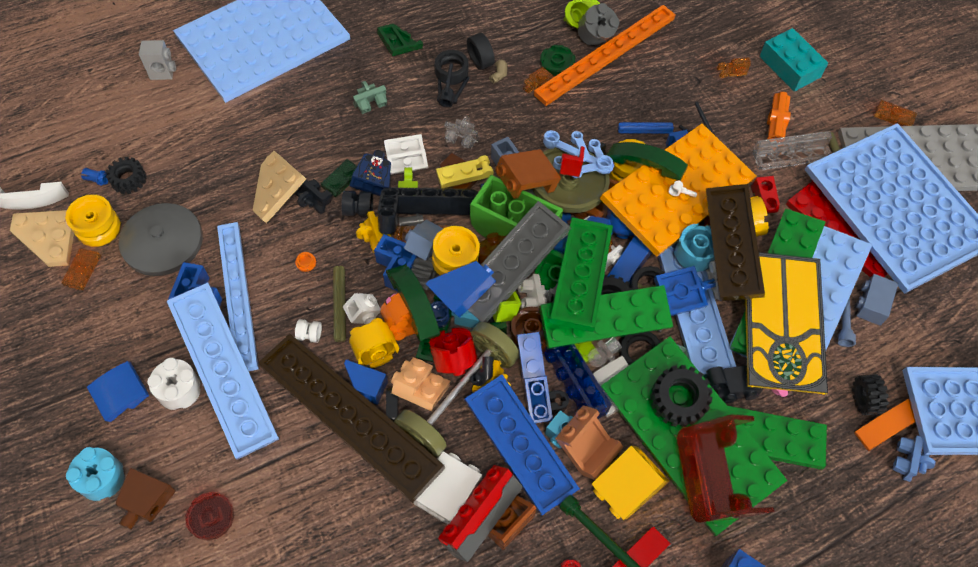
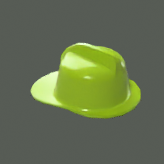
(576, 9)

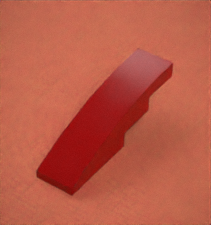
(647, 548)

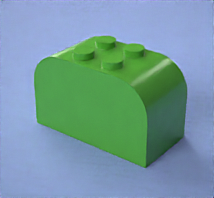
(498, 211)

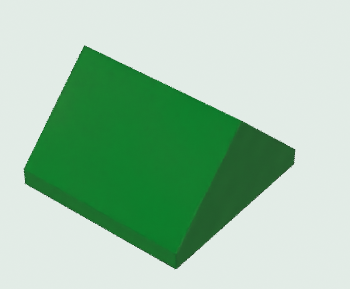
(550, 269)

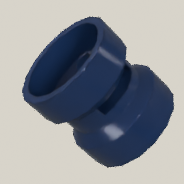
(442, 311)

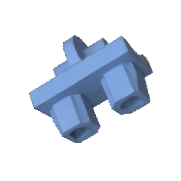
(909, 466)

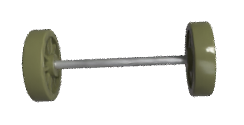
(490, 343)

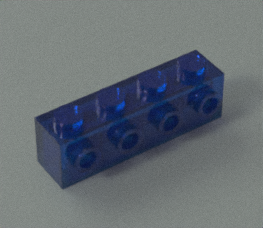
(578, 378)

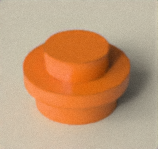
(305, 261)

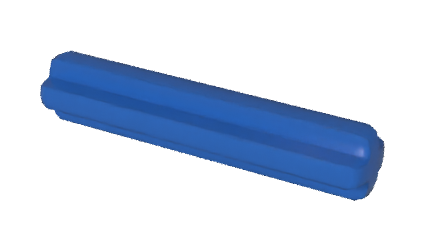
(646, 127)

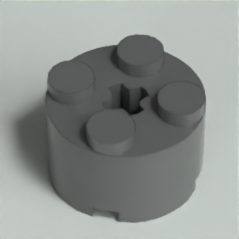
(598, 25)

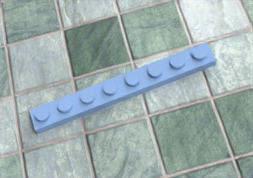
(237, 293)

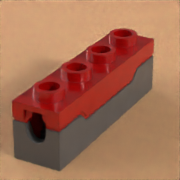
(480, 513)

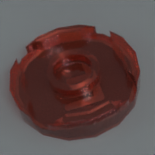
(209, 516)

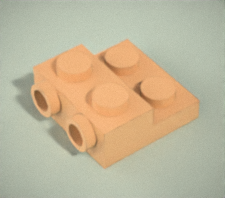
(418, 384)

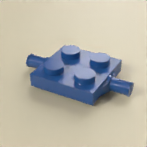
(684, 290)

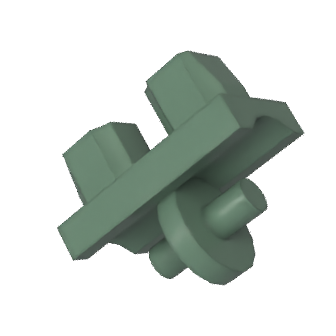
(368, 94)

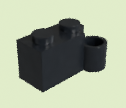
(732, 383)

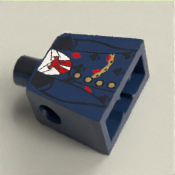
(372, 173)

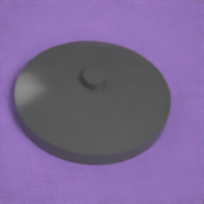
(160, 239)

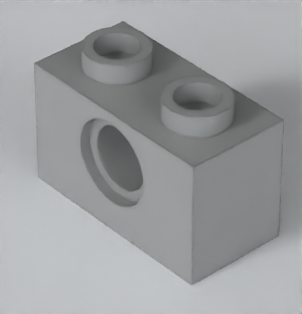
(157, 60)

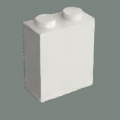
(450, 488)

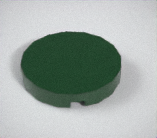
(557, 59)

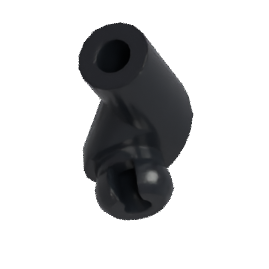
(484, 374)

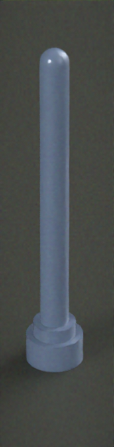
(846, 337)

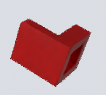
(572, 164)

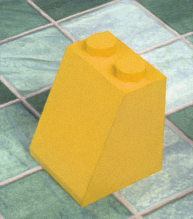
(629, 482)

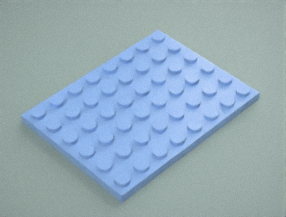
(258, 41)
(900, 206)

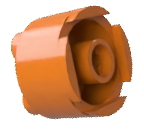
(397, 317)

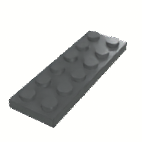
(518, 257)

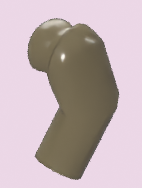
(501, 71)

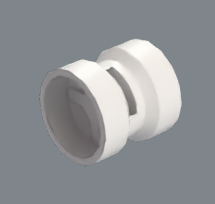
(307, 330)

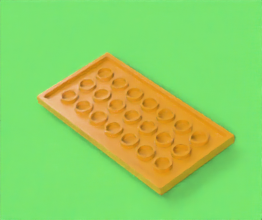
(644, 197)

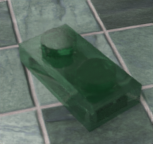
(339, 178)

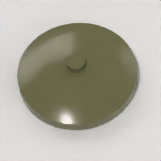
(572, 193)

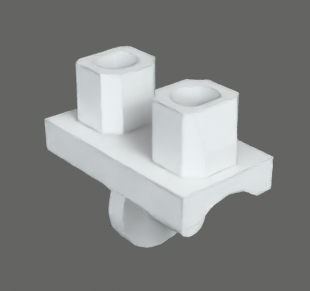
(535, 292)

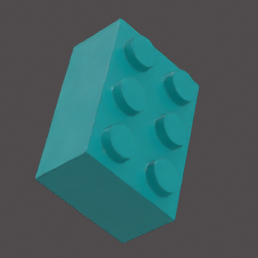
(793, 59)

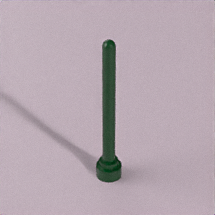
(571, 507)

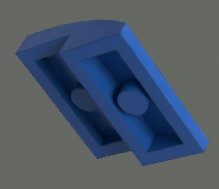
(117, 391)

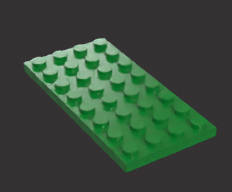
(630, 393)

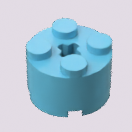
(695, 247)
(95, 474)

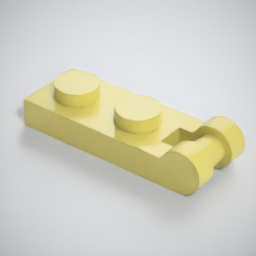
(464, 172)

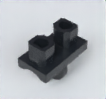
(311, 196)

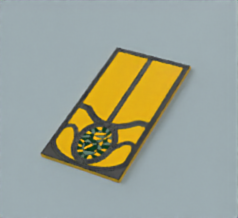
(787, 327)

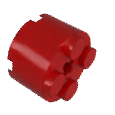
(453, 351)

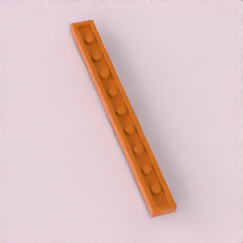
(603, 55)

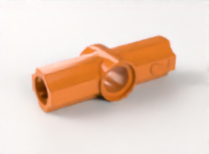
(779, 116)

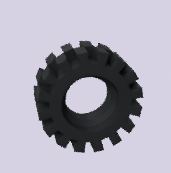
(122, 167)
(870, 394)

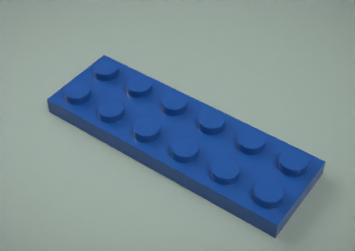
(521, 444)

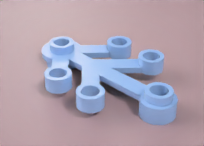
(599, 163)

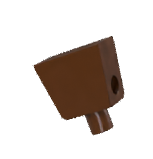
(142, 498)

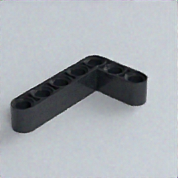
(422, 201)

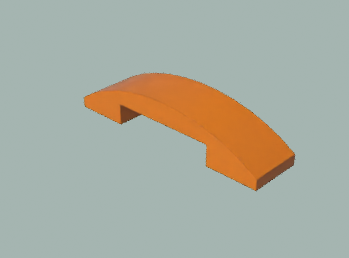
(886, 425)

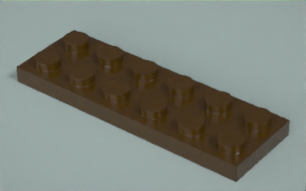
(734, 243)

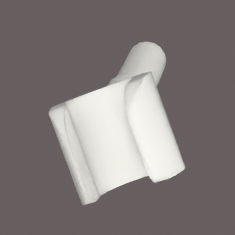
(678, 188)

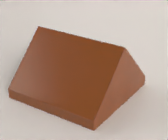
(512, 522)

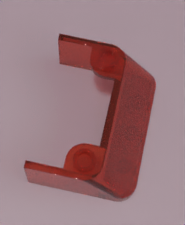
(707, 470)

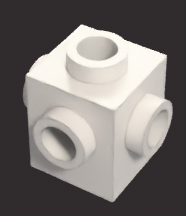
(362, 308)

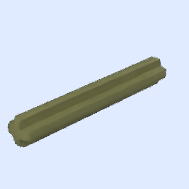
(338, 302)

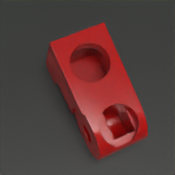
(767, 192)

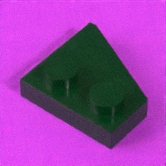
(397, 40)

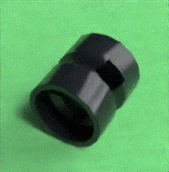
(357, 203)

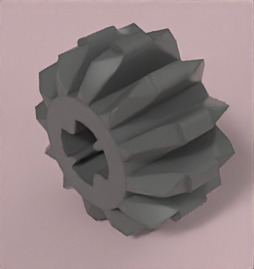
(424, 271)

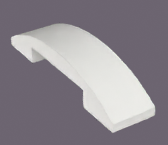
(48, 194)

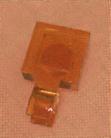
(736, 68)
(537, 79)

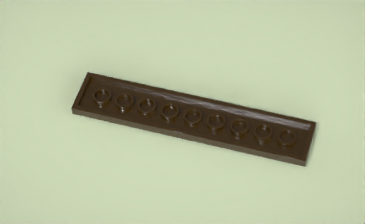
(352, 418)

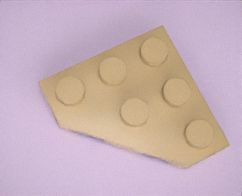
(275, 185)
(45, 235)

